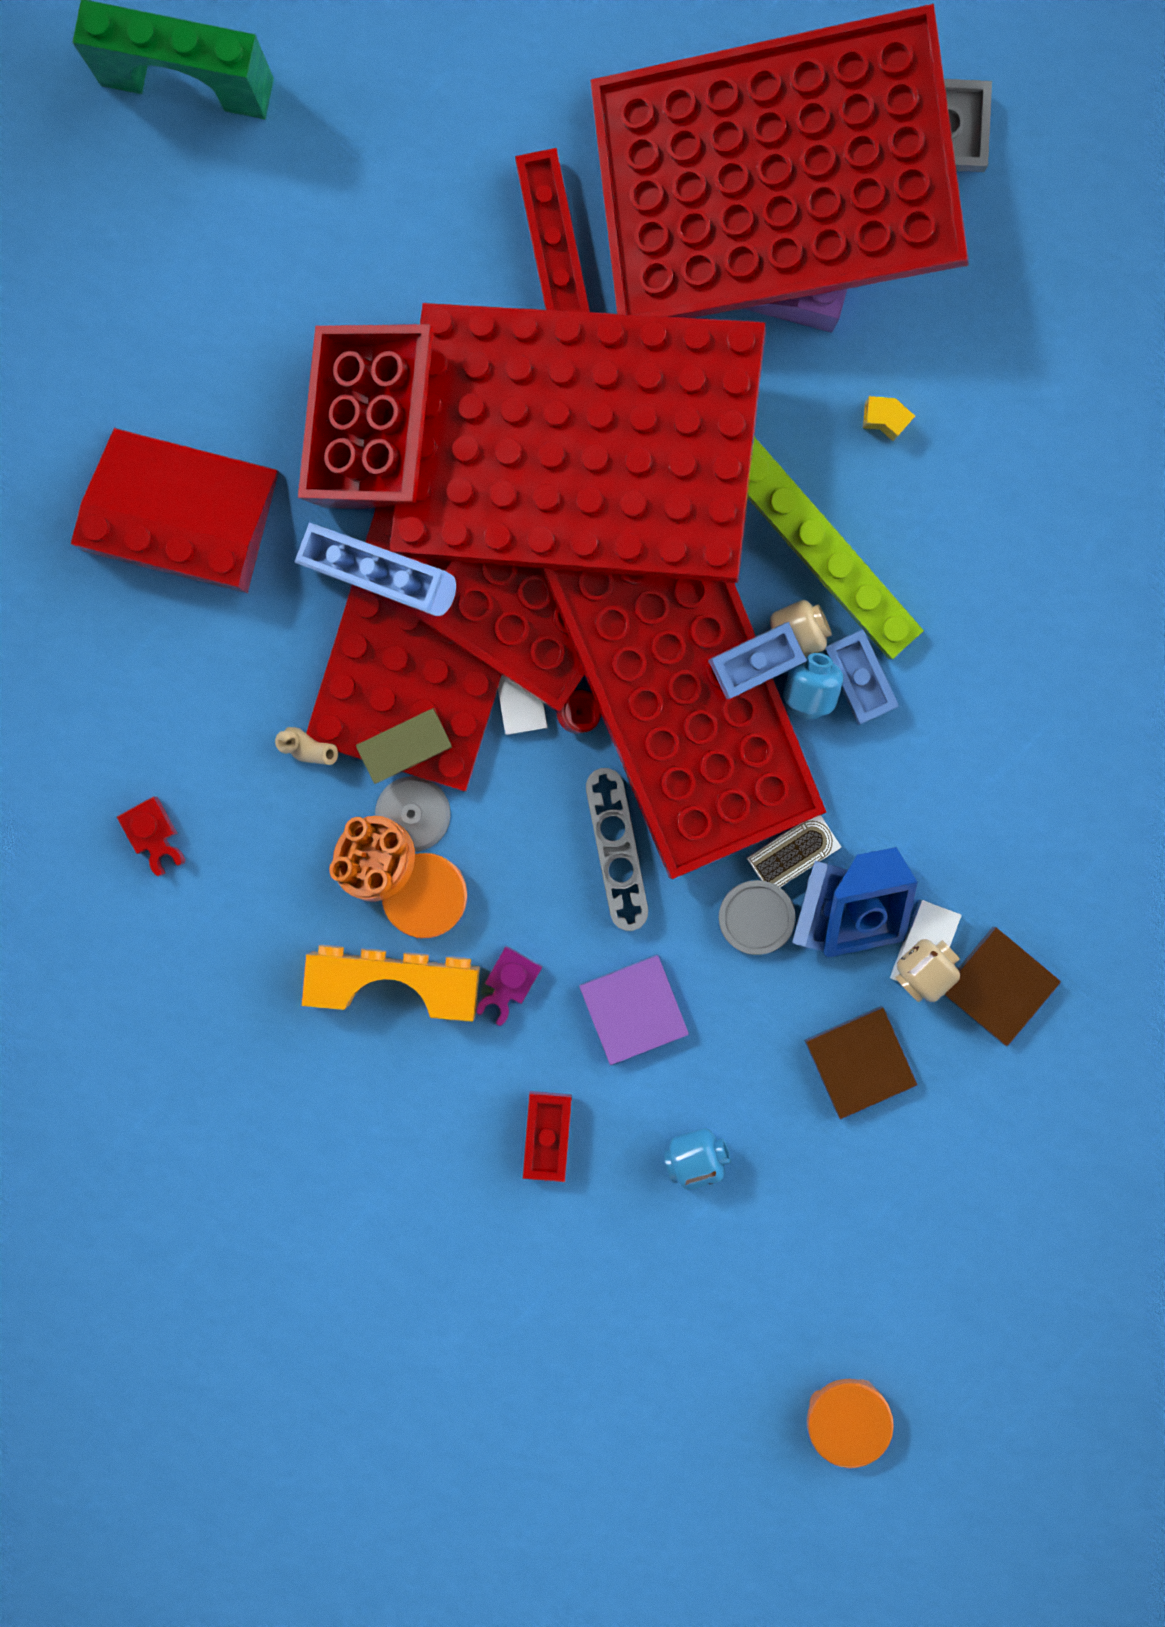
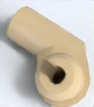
(304, 747)

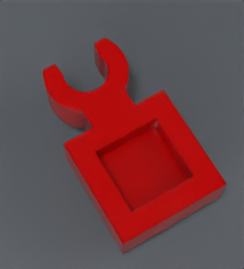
(148, 829)

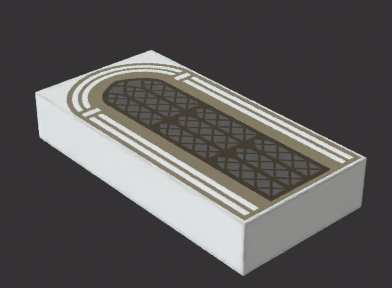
(794, 852)

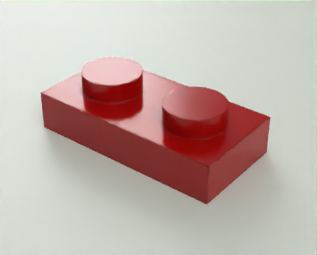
(547, 1136)

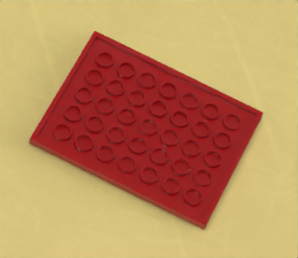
(780, 169)
(585, 442)

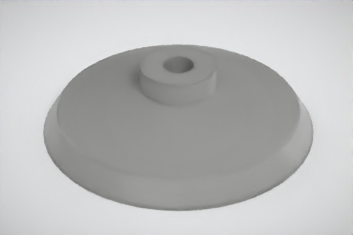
(417, 807)
(757, 917)

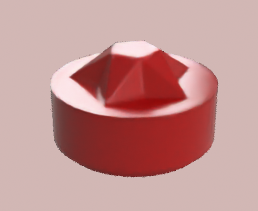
(579, 713)

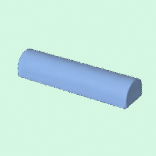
(377, 570)

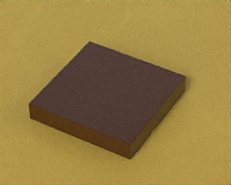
(1001, 986)
(860, 1062)

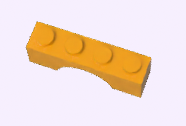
(336, 977)

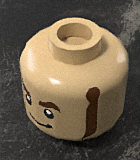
(928, 970)

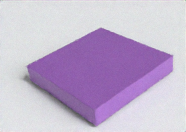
(633, 1009)

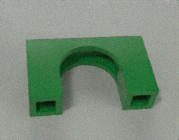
(125, 41)

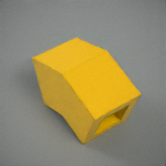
(886, 415)

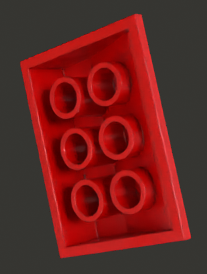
(365, 415)
(176, 510)

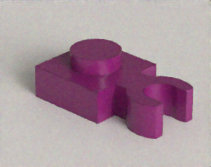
(511, 979)

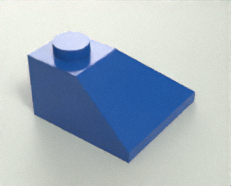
(871, 904)

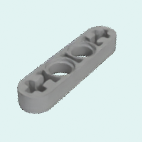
(621, 848)

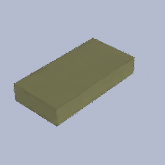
(404, 746)

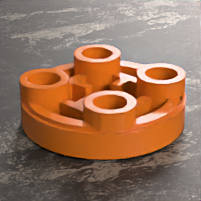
(373, 858)
(430, 899)
(849, 1423)

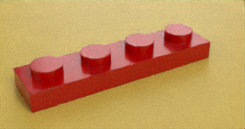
(551, 231)

